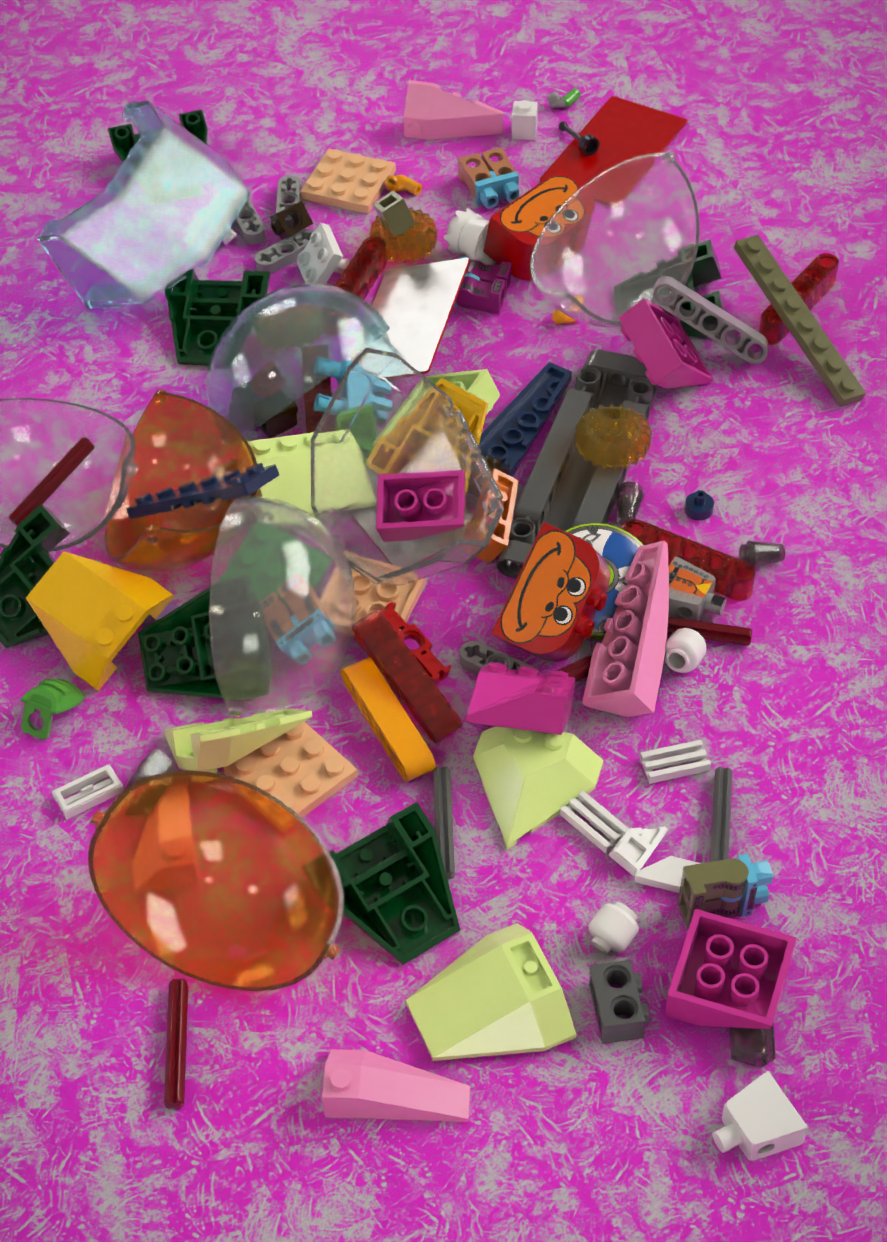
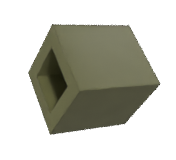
(394, 214)

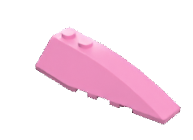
(631, 657)

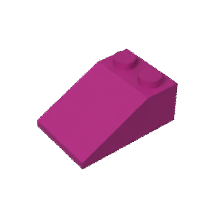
(419, 504)

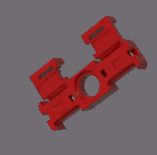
(423, 654)

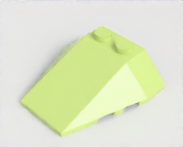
(224, 742)

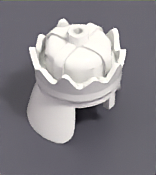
(467, 236)

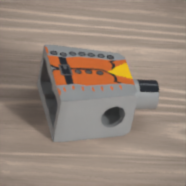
(692, 591)

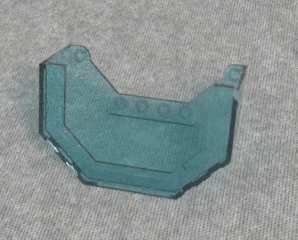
(152, 220)

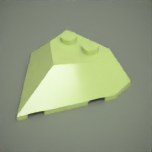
(532, 776)

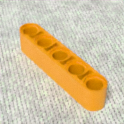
(388, 719)

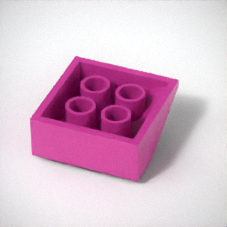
(663, 346)
(522, 699)
(729, 974)

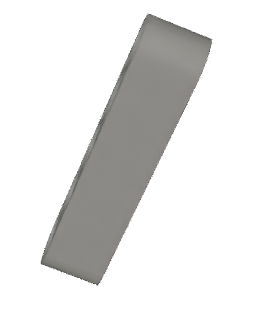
(716, 331)

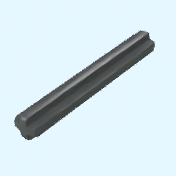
(721, 814)
(443, 818)

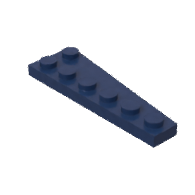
(522, 420)
(211, 488)

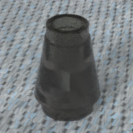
(629, 500)
(761, 553)

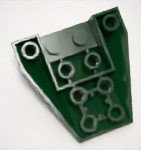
(179, 651)

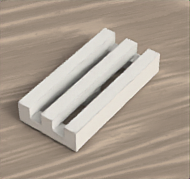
(673, 757)
(89, 795)
(597, 817)

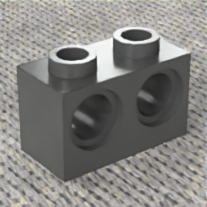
(614, 1001)

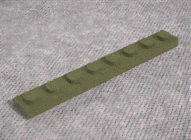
(799, 320)

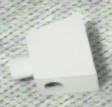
(760, 1121)

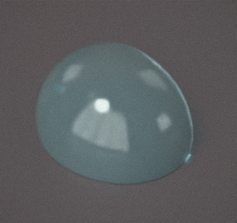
(285, 349)

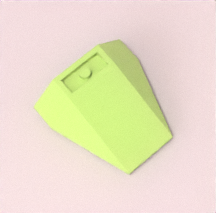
(493, 1001)

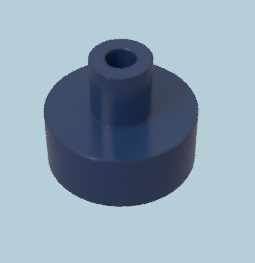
(699, 505)

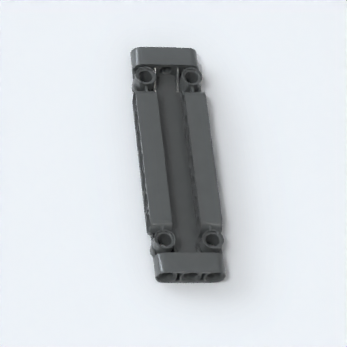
(563, 485)

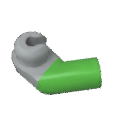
(556, 101)

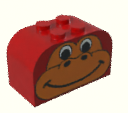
(518, 225)
(554, 596)

